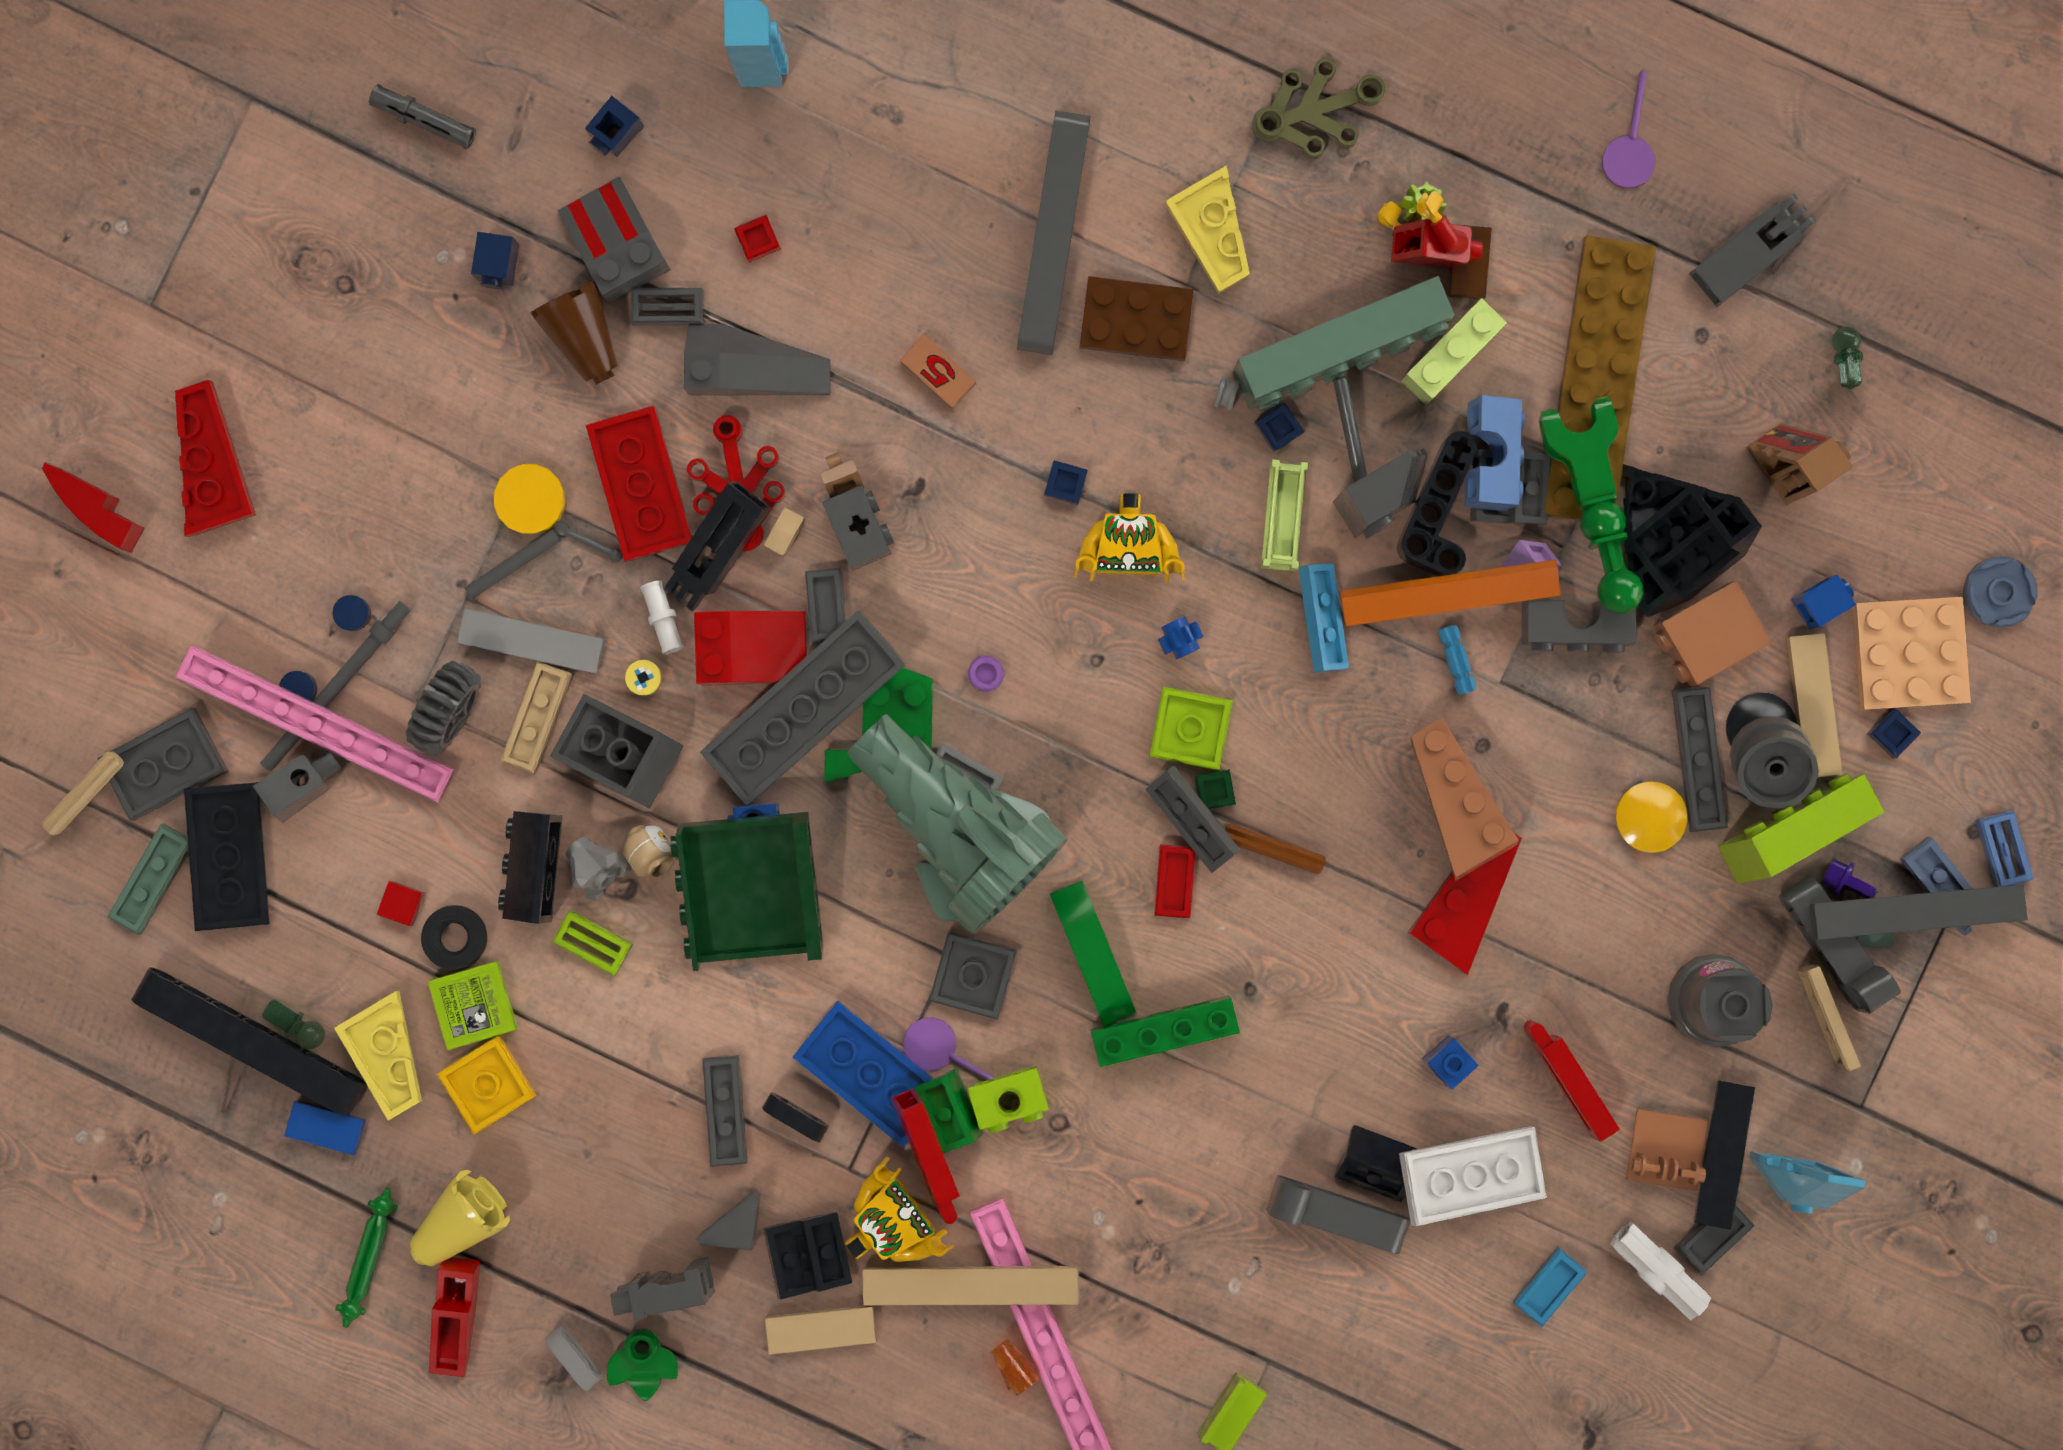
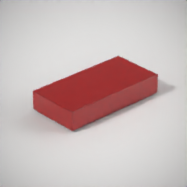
(1174, 881)

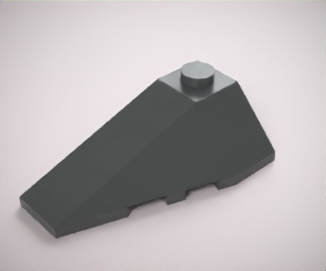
(736, 362)

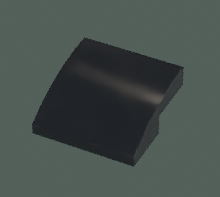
(807, 1255)

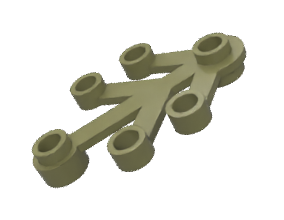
(1312, 111)

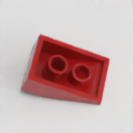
(747, 646)

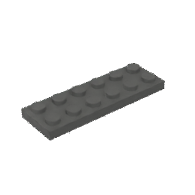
(803, 707)

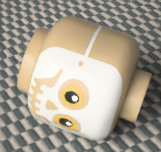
(648, 851)

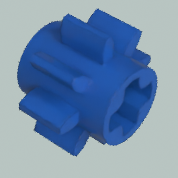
(1180, 637)

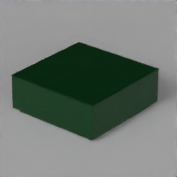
(1215, 789)

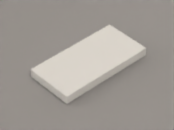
(1472, 1175)

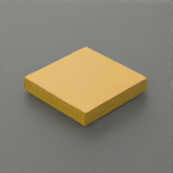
(486, 1084)

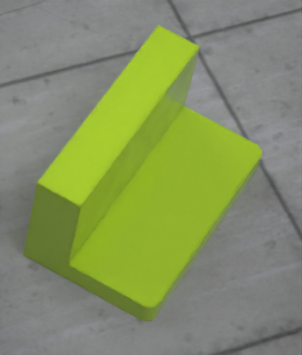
(1231, 1413)

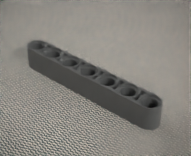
(1053, 232)

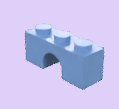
(1500, 425)

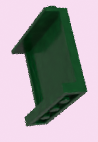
(748, 888)

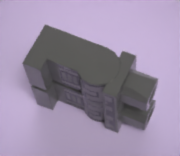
(665, 1291)

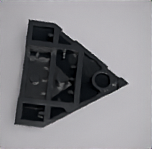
(1681, 536)

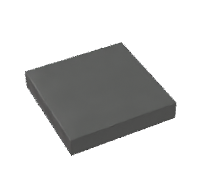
(972, 975)

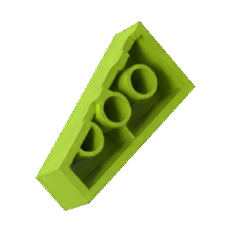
(1801, 829)

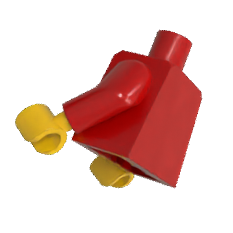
(1429, 241)

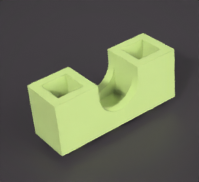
(1454, 351)

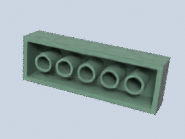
(1344, 343)

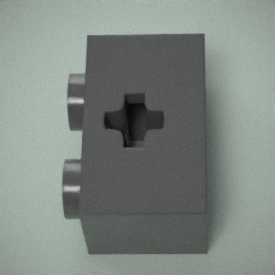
(843, 511)

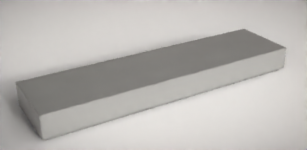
(530, 641)

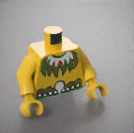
(1129, 544)
(892, 1221)

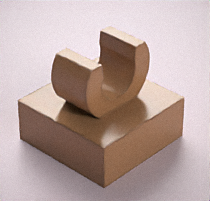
(840, 476)

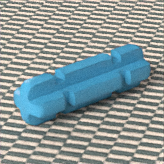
(1457, 659)

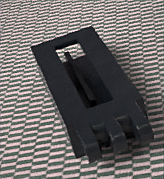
(726, 532)

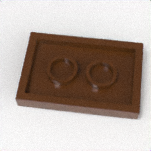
(1136, 318)

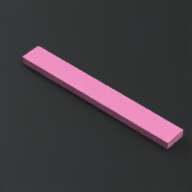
(314, 723)
(1042, 1335)

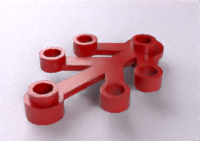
(735, 473)

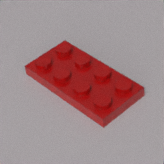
(639, 483)

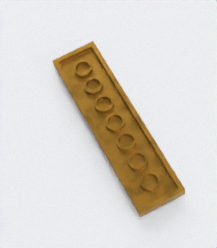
(1601, 351)

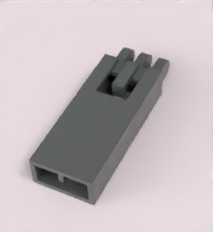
(1747, 254)

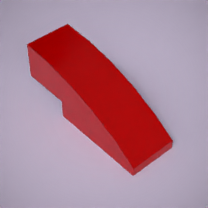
(94, 508)
(453, 1316)

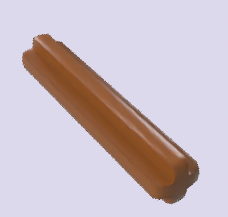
(1276, 849)

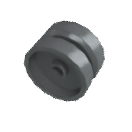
(1774, 762)

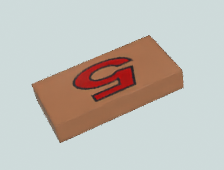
(938, 371)

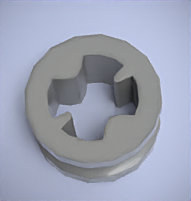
(1226, 393)

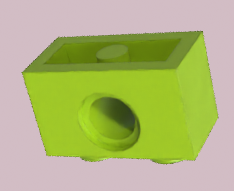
(1024, 1083)

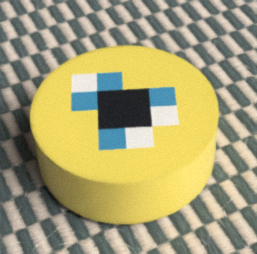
(643, 677)

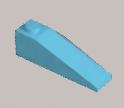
(1806, 1182)

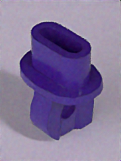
(1840, 878)

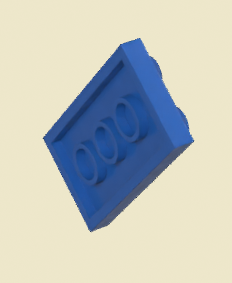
(861, 1067)

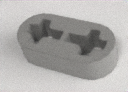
(573, 1358)

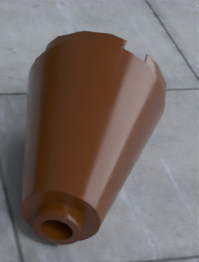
(580, 331)

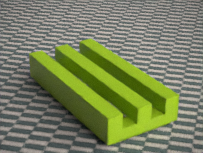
(618, 956)

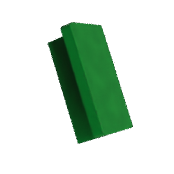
(949, 1110)

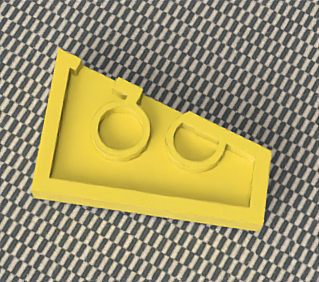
(1211, 228)
(383, 1054)

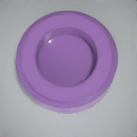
(986, 673)

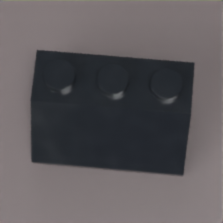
(530, 867)

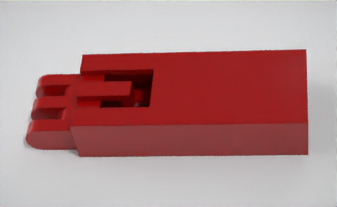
(1572, 1081)
(927, 1153)

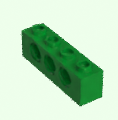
(1165, 1031)

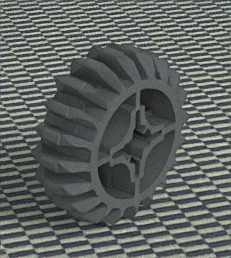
(443, 708)

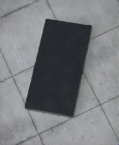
(226, 856)

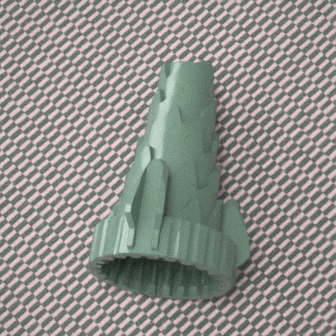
(974, 842)

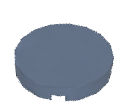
(2000, 592)

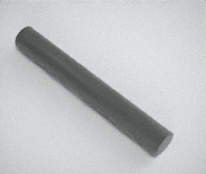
(1350, 427)
(512, 564)

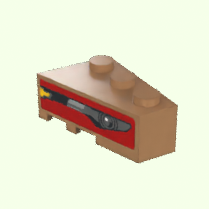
(1799, 460)

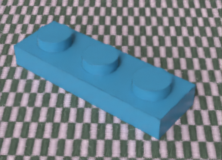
(1323, 617)

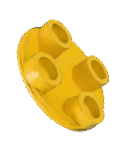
(1651, 817)

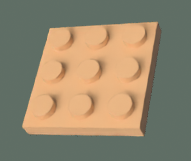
(1911, 653)

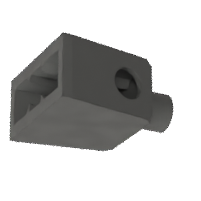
(281, 788)

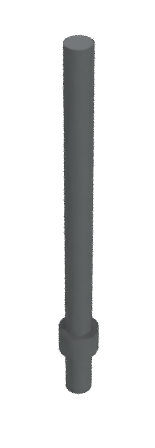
(381, 633)

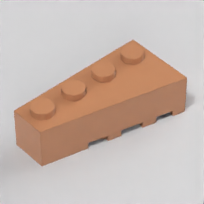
(1463, 808)

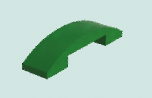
(1093, 953)

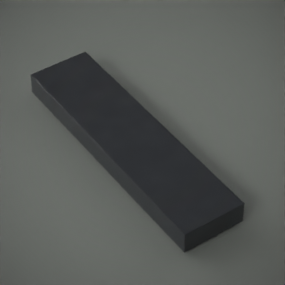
(1724, 1154)

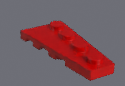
(210, 469)
(1461, 911)

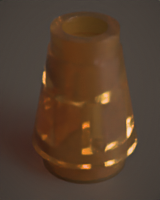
(1014, 1367)

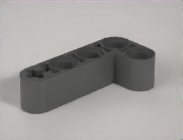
(1844, 958)
(1337, 1214)

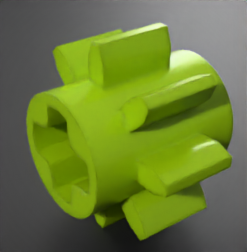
(1413, 197)

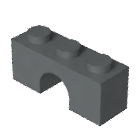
(1546, 626)

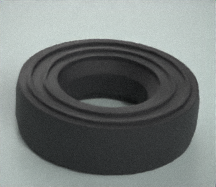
(432, 942)

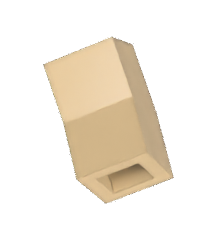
(784, 532)

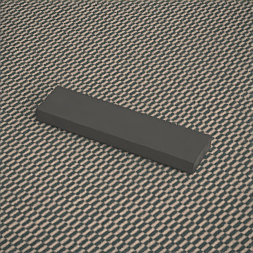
(1699, 759)

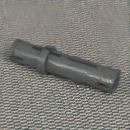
(408, 110)

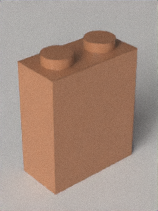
(1711, 634)

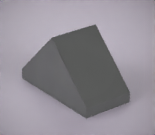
(736, 1227)

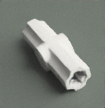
(1660, 1271)

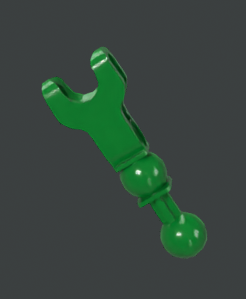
(1596, 496)

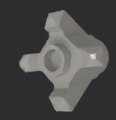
(594, 867)

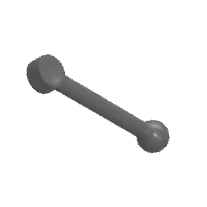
(564, 530)

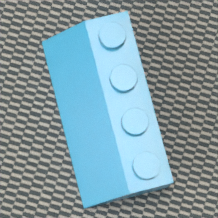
(754, 44)

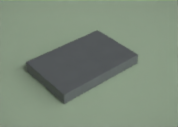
(164, 763)

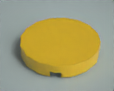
(529, 499)

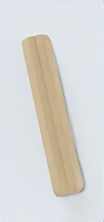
(82, 793)

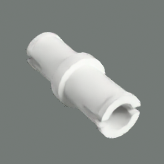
(662, 617)

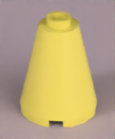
(459, 1219)

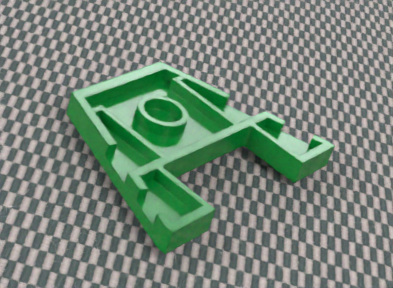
(903, 698)

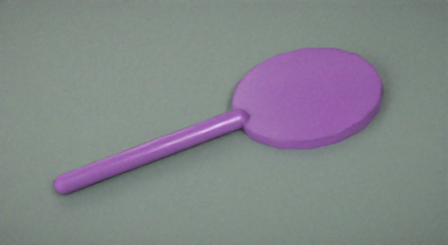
(1629, 159)
(933, 1045)

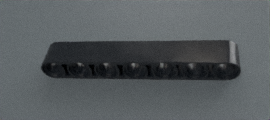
(248, 1041)

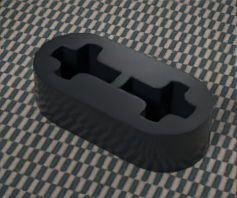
(795, 1117)

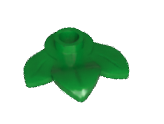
(642, 1368)

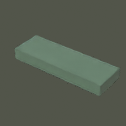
(150, 879)

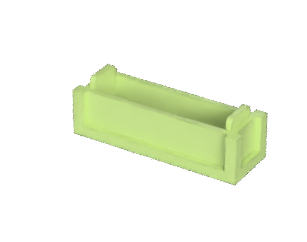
(1283, 516)

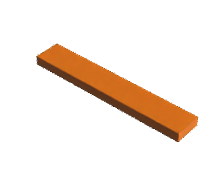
(1451, 593)

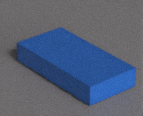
(324, 1127)

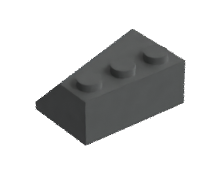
(1374, 499)

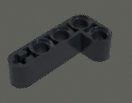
(1442, 501)

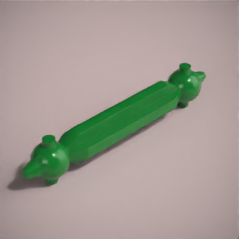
(366, 1257)

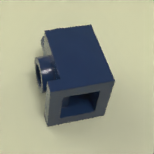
(613, 115)

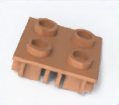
(1667, 1150)

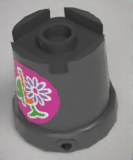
(1718, 1001)

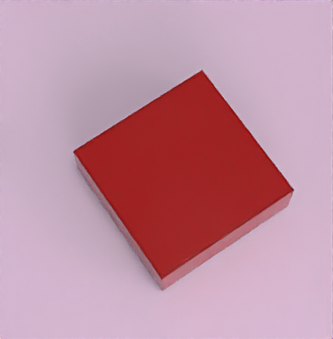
(757, 238)
(400, 903)

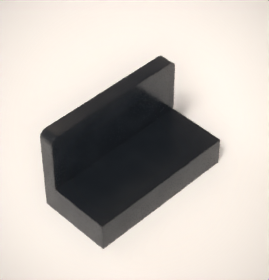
(1373, 1163)

